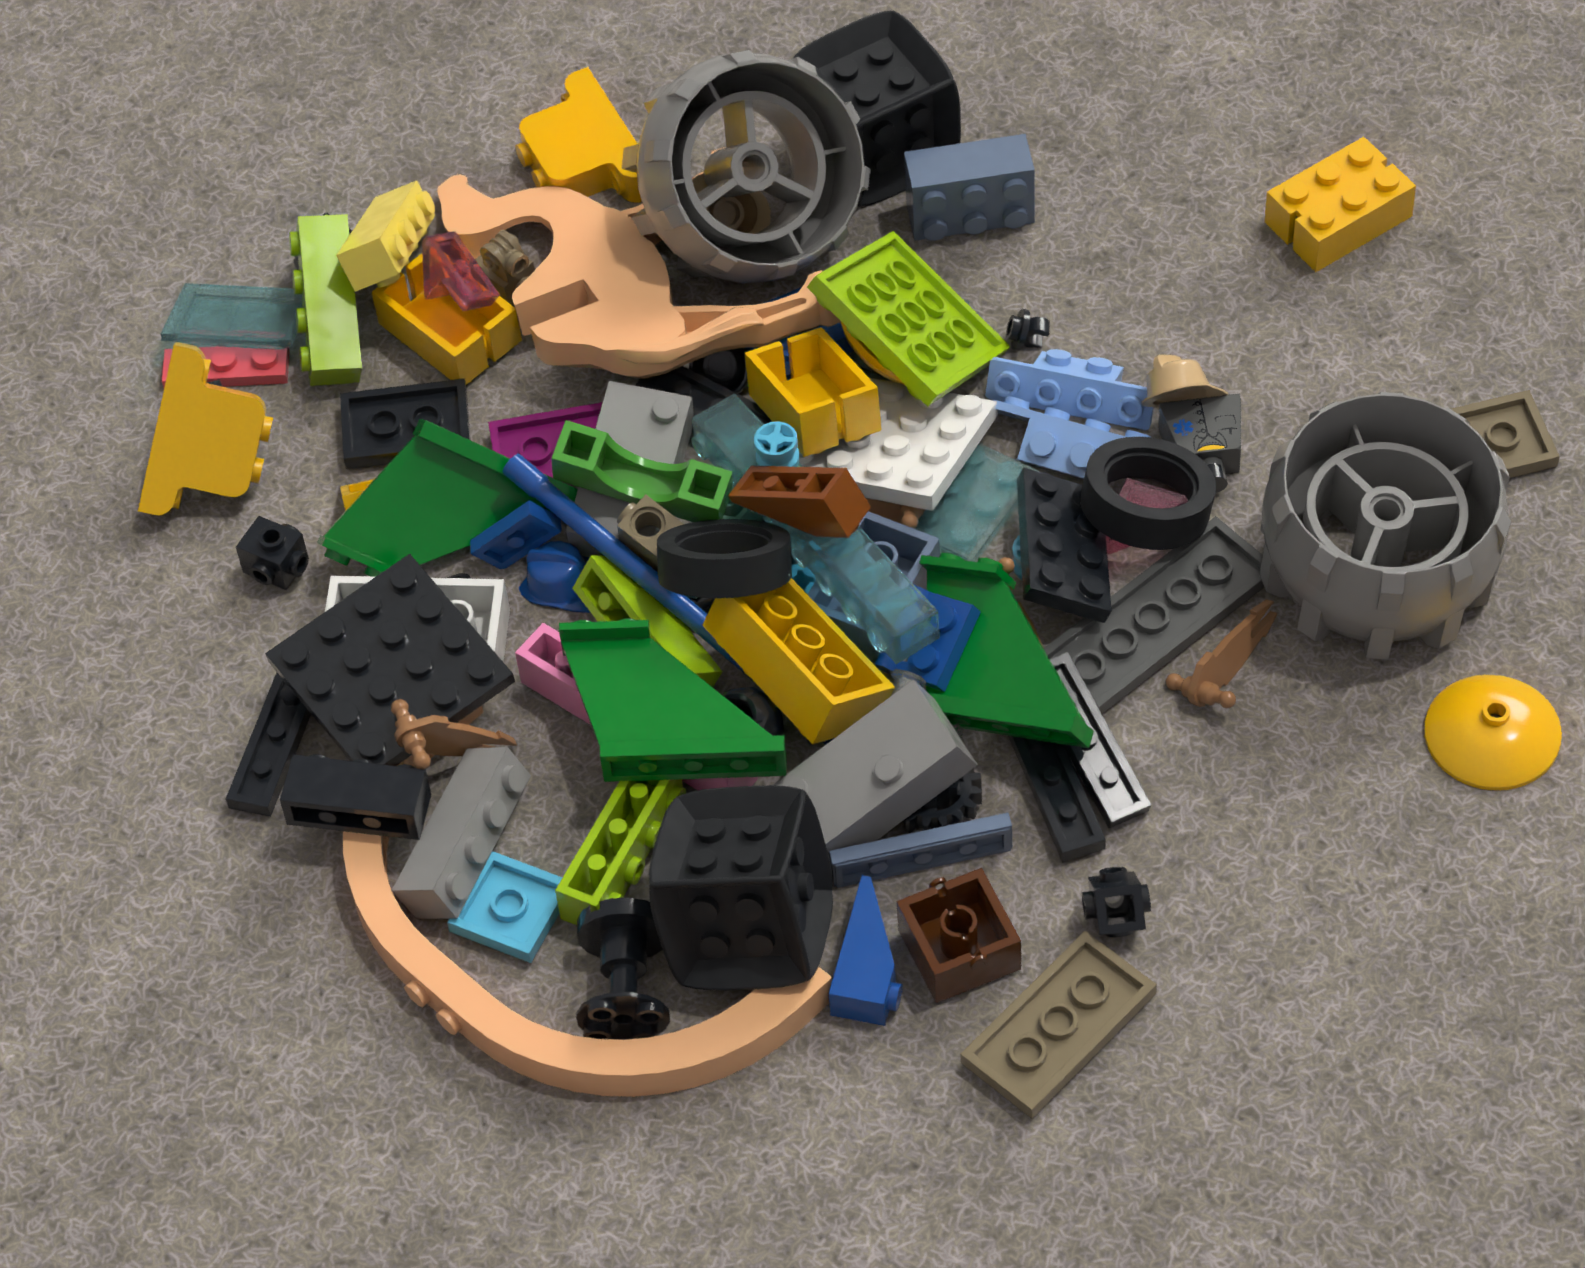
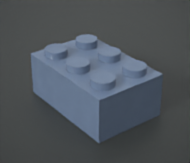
(970, 187)
(904, 548)

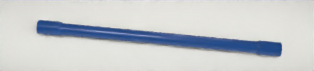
(538, 486)

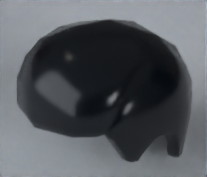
(724, 368)

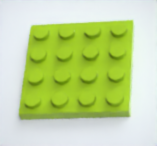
(908, 317)

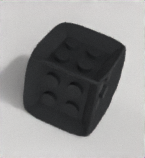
(897, 90)
(741, 888)

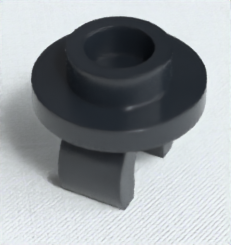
(1026, 330)

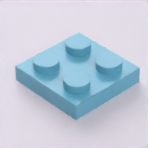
(509, 907)

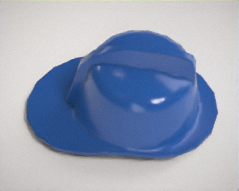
(552, 574)

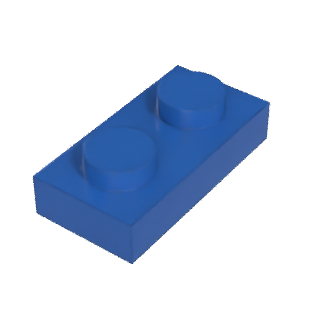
(515, 535)

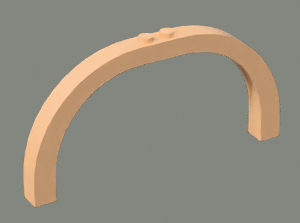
(555, 1058)

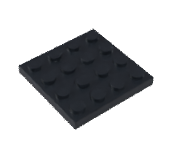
(387, 645)

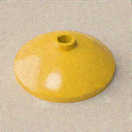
(1488, 749)

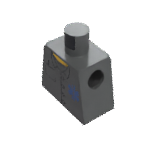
(1208, 429)

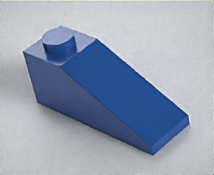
(865, 971)

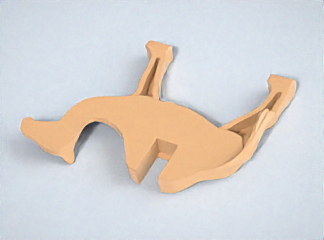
(606, 289)

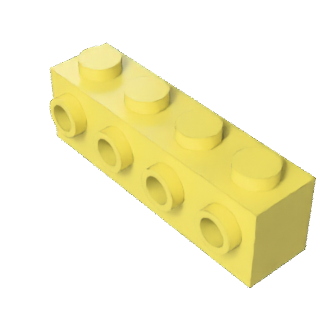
(386, 236)

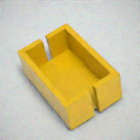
(1339, 204)
(440, 331)
(823, 398)

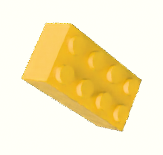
(799, 659)

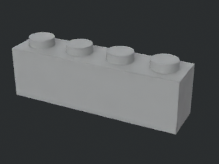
(461, 833)

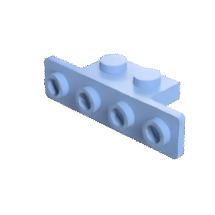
(1071, 385)
(1055, 441)

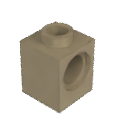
(642, 514)

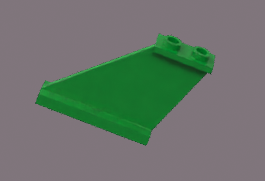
(427, 502)
(1004, 673)
(658, 714)

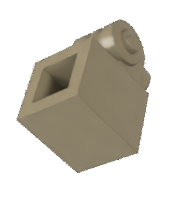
(505, 264)

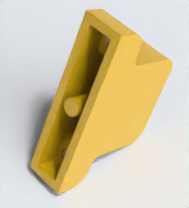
(579, 142)
(202, 436)

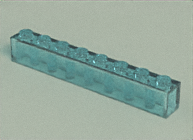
(850, 569)

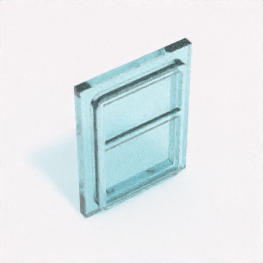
(233, 316)

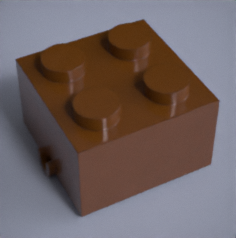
(959, 934)

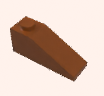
(806, 498)

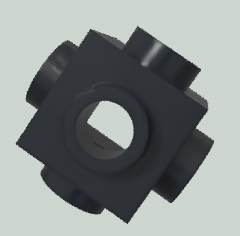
(272, 553)
(1121, 917)

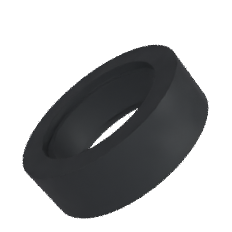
(1143, 525)
(724, 558)

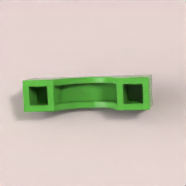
(599, 464)

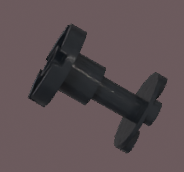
(622, 938)

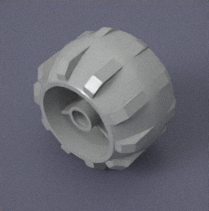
(821, 151)
(1402, 483)

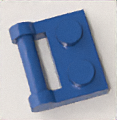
(940, 658)

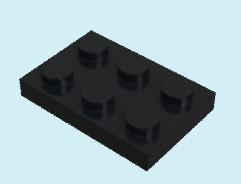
(384, 419)

